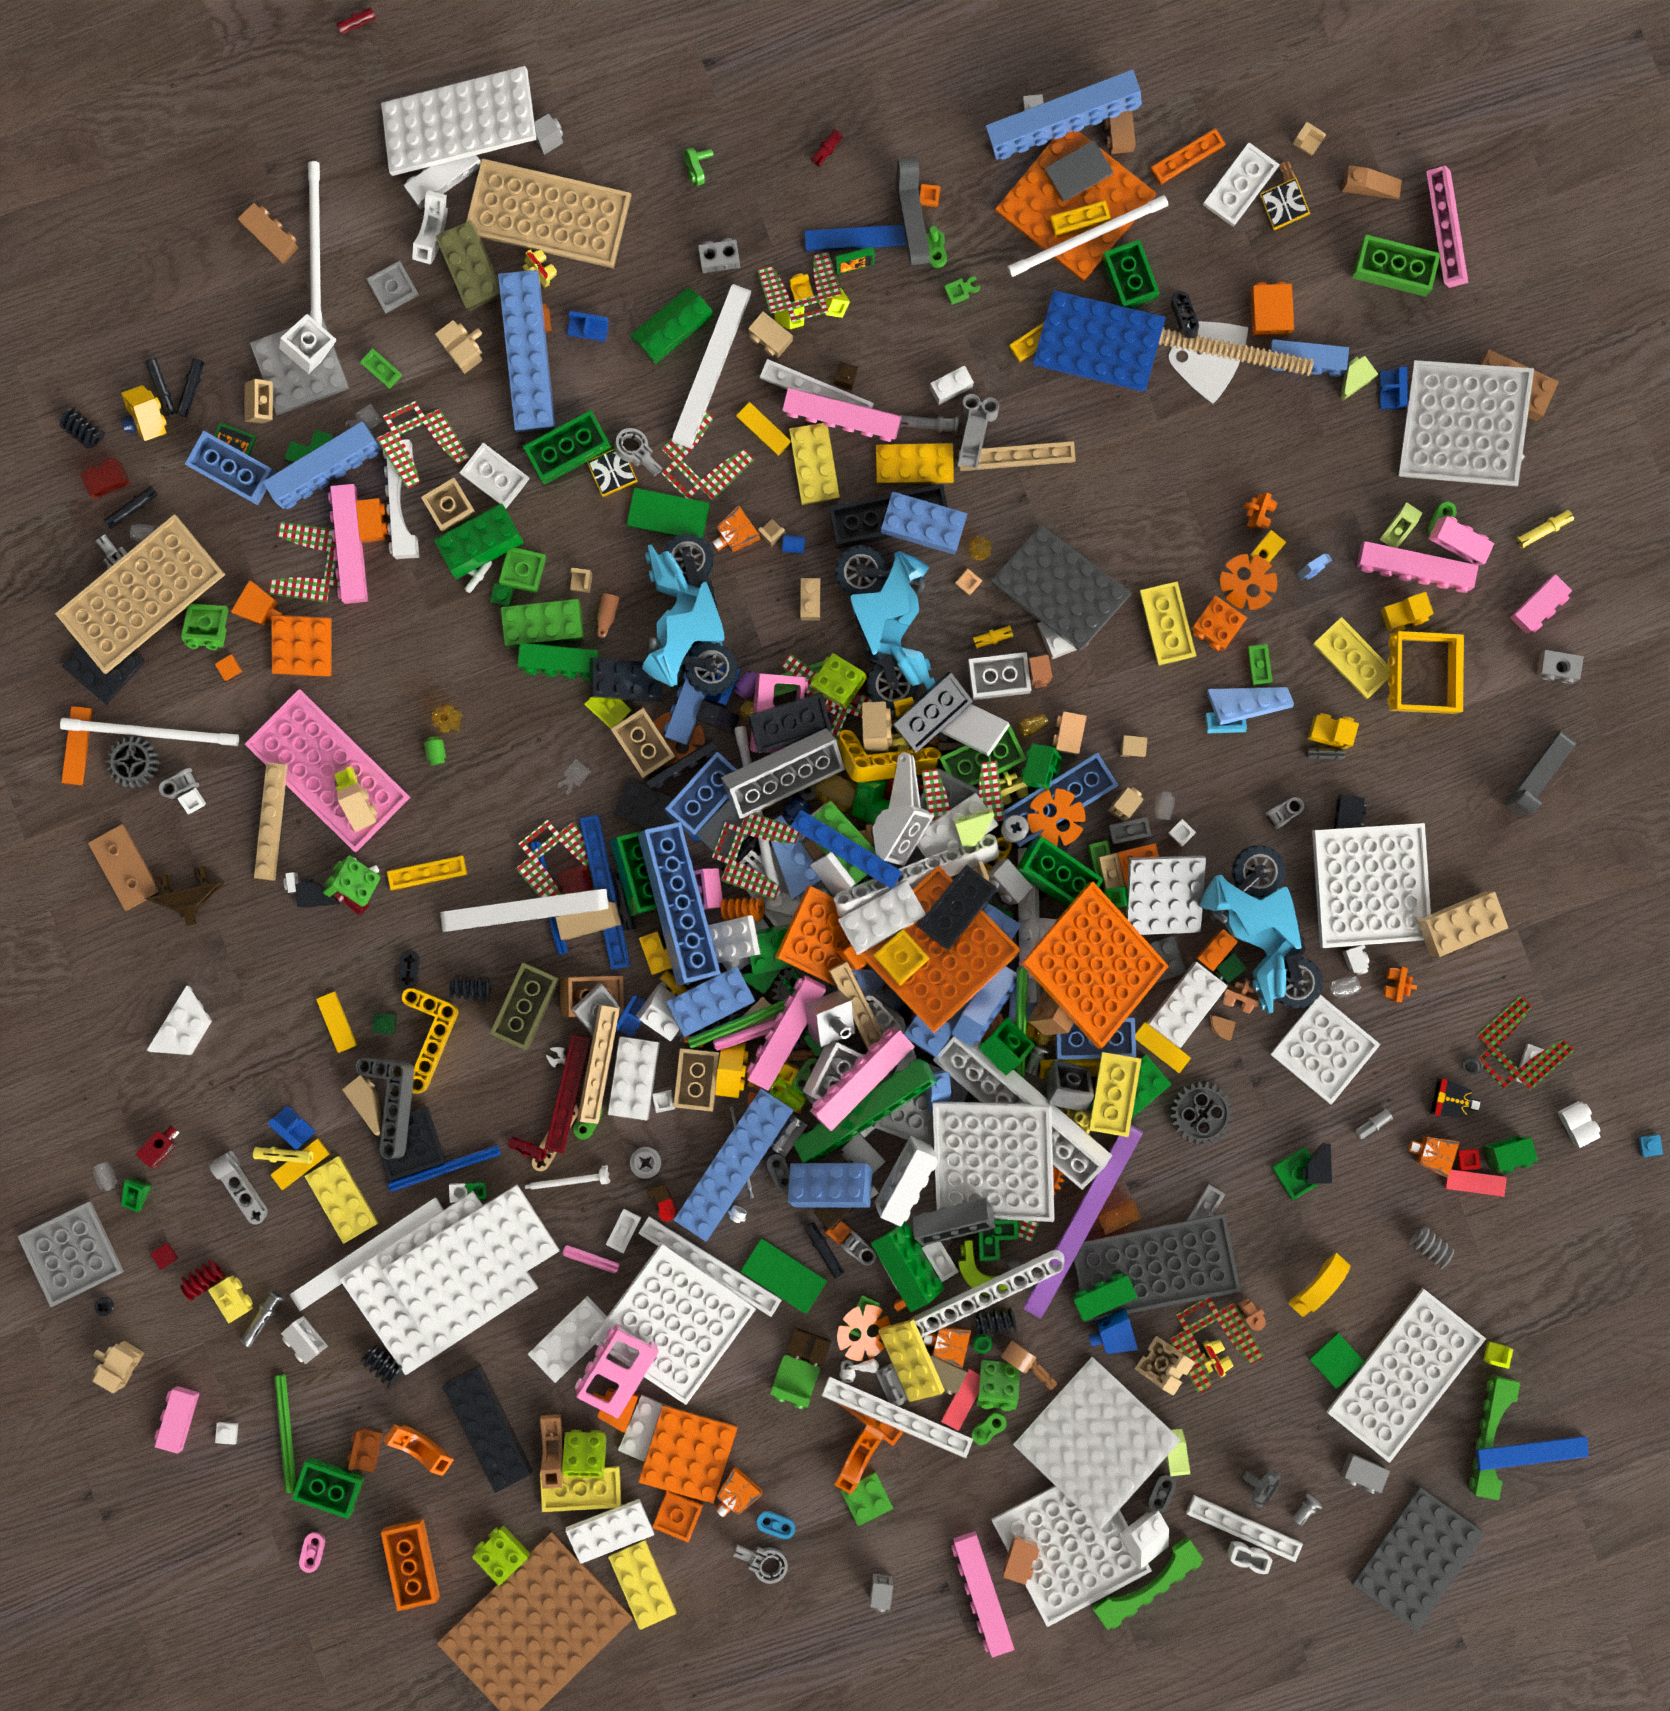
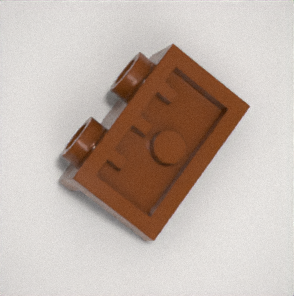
(365, 1450)

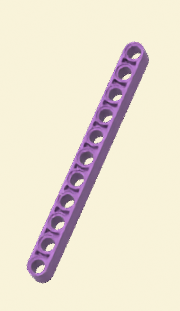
(1083, 1220)

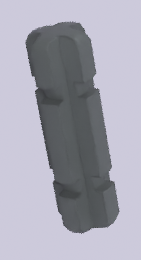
(1325, 753)

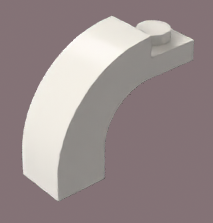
(434, 222)

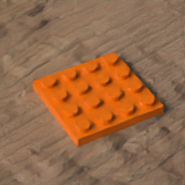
(814, 936)
(687, 1454)

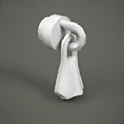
(848, 1375)

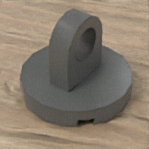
(1264, 1488)

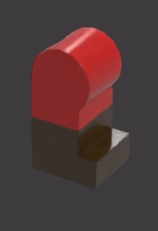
(664, 1200)

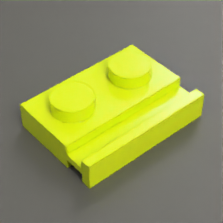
(609, 710)

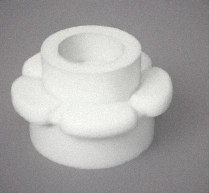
(737, 1214)

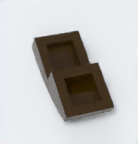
(946, 747)

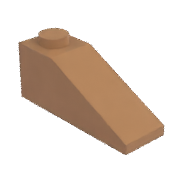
(1371, 183)

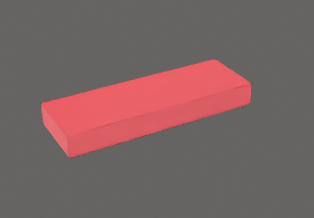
(1476, 1183)
(962, 1401)

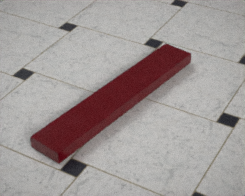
(567, 1093)

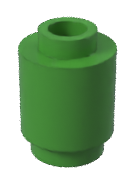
(435, 750)

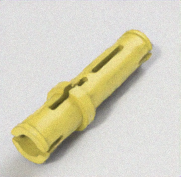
(1552, 524)
(262, 1153)

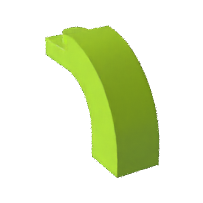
(970, 1271)

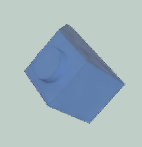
(940, 1091)

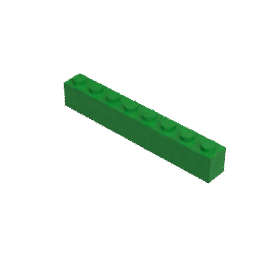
(872, 1108)

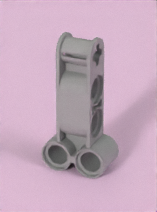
(976, 428)
(228, 1167)

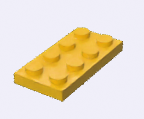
(914, 463)

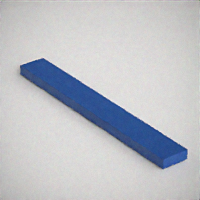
(602, 879)

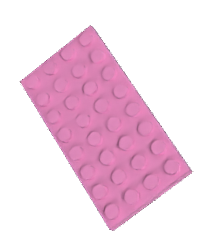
(316, 751)

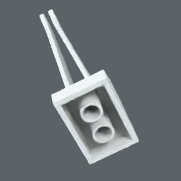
(904, 823)

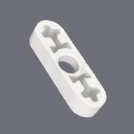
(876, 1003)

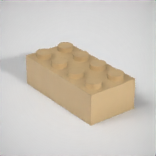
(1462, 924)

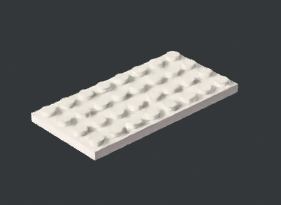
(458, 121)
(470, 1259)
(1406, 1375)

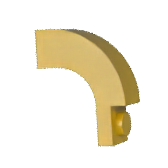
(1322, 1287)

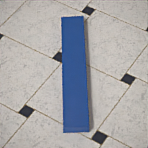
(855, 238)
(1532, 1453)

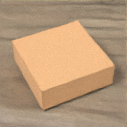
(968, 582)

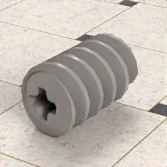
(1022, 827)
(1433, 1246)

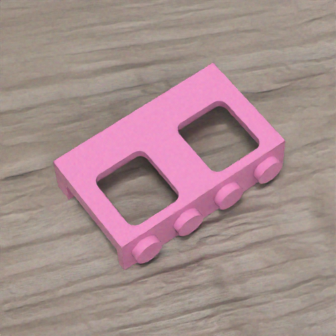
(764, 696)
(626, 1378)

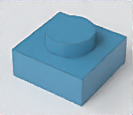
(1650, 1145)

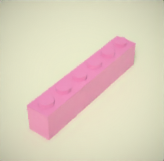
(1447, 226)
(841, 413)
(349, 546)
(1417, 566)
(784, 1034)
(861, 1078)
(983, 1594)

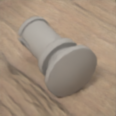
(1034, 1061)
(1308, 1507)

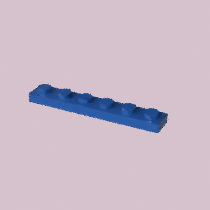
(846, 849)

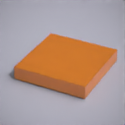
(677, 1516)

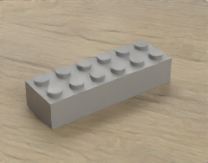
(783, 773)

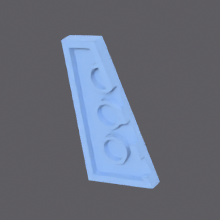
(1244, 703)
(795, 866)

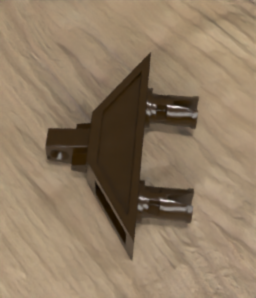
(186, 900)

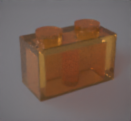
(1118, 1216)

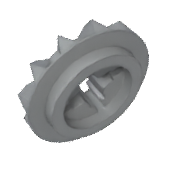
(646, 1172)

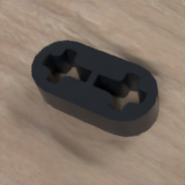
(414, 971)

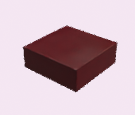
(164, 1256)

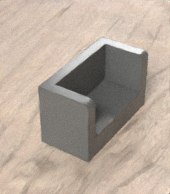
(1129, 831)

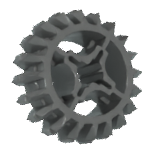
(115, 761)

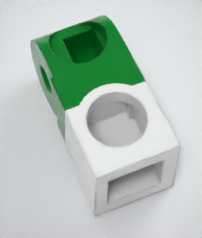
(459, 1190)

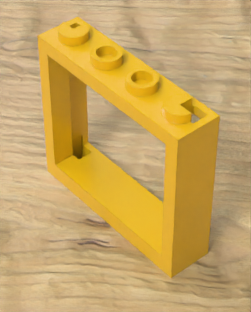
(1455, 671)

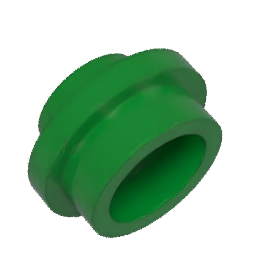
(982, 1343)

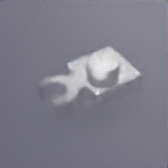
(367, 415)
(576, 775)

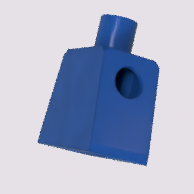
(1115, 1333)

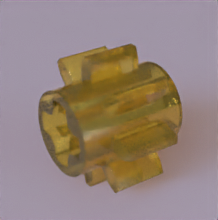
(980, 548)

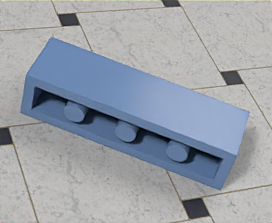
(1326, 357)
(684, 714)

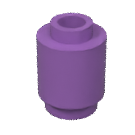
(746, 685)

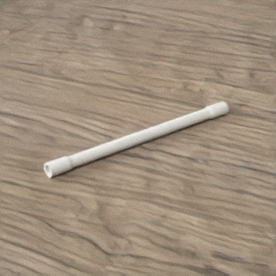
(314, 178)
(1150, 207)
(77, 725)
(742, 742)

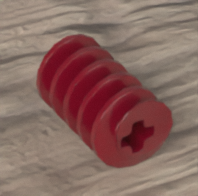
(202, 1280)

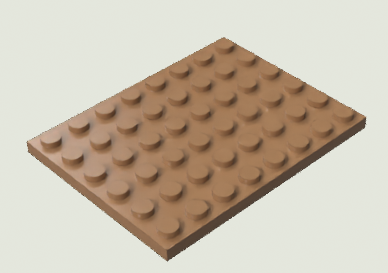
(535, 1629)

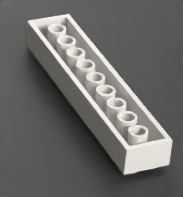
(1072, 1148)

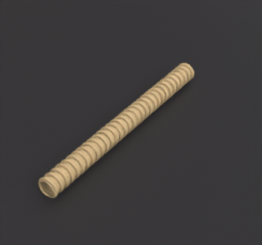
(1235, 351)

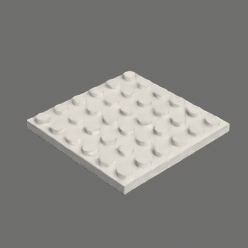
(1466, 422)
(1371, 884)
(996, 1156)
(683, 1314)
(1097, 1442)
(1075, 1557)

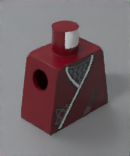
(152, 1154)

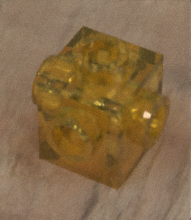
(452, 723)
(1035, 1035)

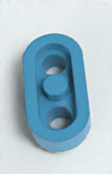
(775, 1526)

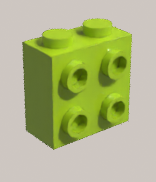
(838, 681)
(584, 1454)
(500, 1554)

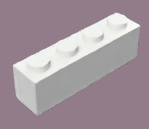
(440, 178)

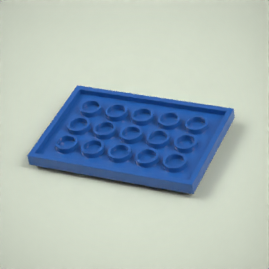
(1099, 341)

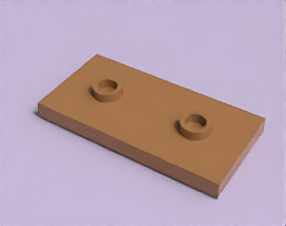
(124, 867)

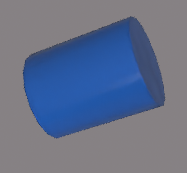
(793, 544)

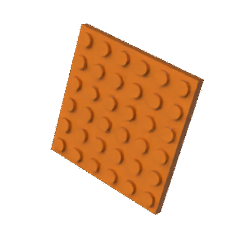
(1035, 200)
(1095, 965)
(953, 976)

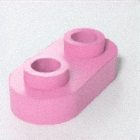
(312, 1551)

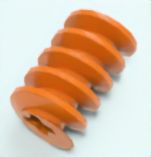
(738, 909)

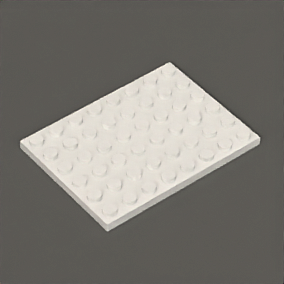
(392, 1319)

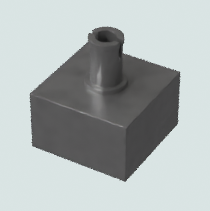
(830, 1018)
(1069, 1086)

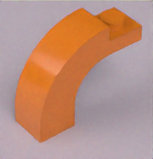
(420, 1447)
(858, 1458)

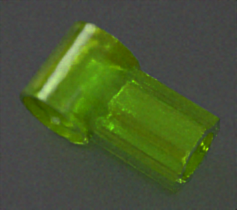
(788, 1094)

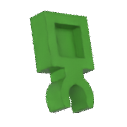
(958, 290)

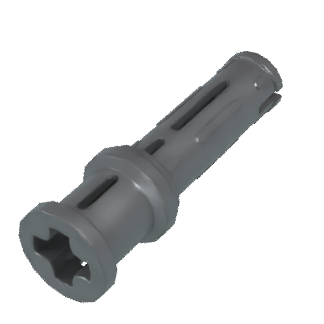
(939, 424)
(265, 1311)

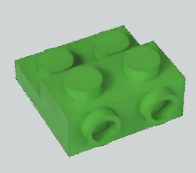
(205, 626)

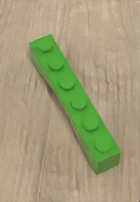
(1500, 1395)
(1114, 1609)

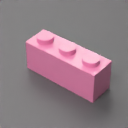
(1461, 540)
(1541, 604)
(176, 1419)

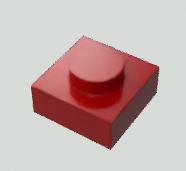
(1468, 1159)

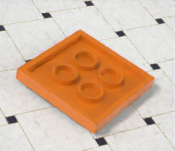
(301, 645)

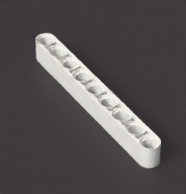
(711, 366)
(951, 861)
(524, 910)
(330, 1278)
(990, 1287)

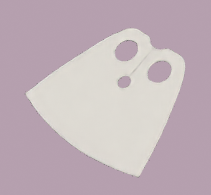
(1210, 373)

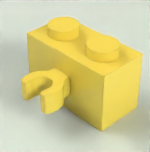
(231, 1298)

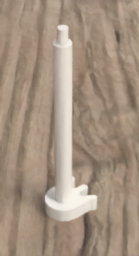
(603, 1176)

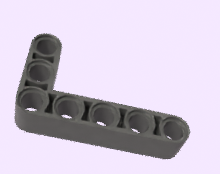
(911, 211)
(1524, 798)
(396, 1104)

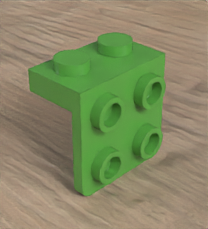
(352, 880)
(795, 1381)
(998, 1385)

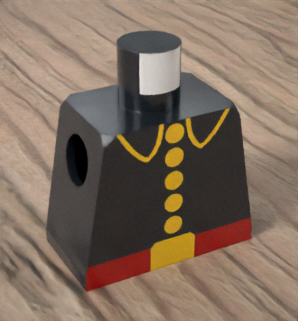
(1452, 1099)

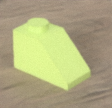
(1357, 375)
(1401, 525)
(973, 827)
(1178, 1458)

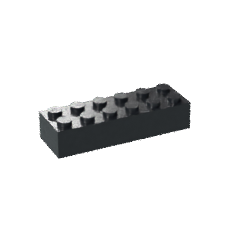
(862, 520)
(487, 1428)

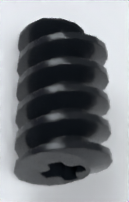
(80, 429)
(467, 988)
(995, 1321)
(382, 1365)

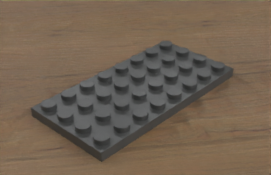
(1163, 1263)

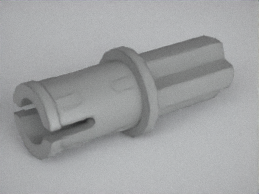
(1373, 1124)

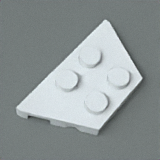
(182, 1027)

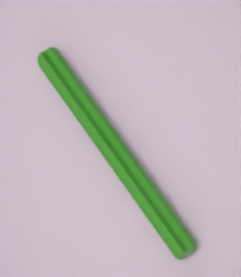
(1021, 1009)
(736, 1024)
(285, 1433)

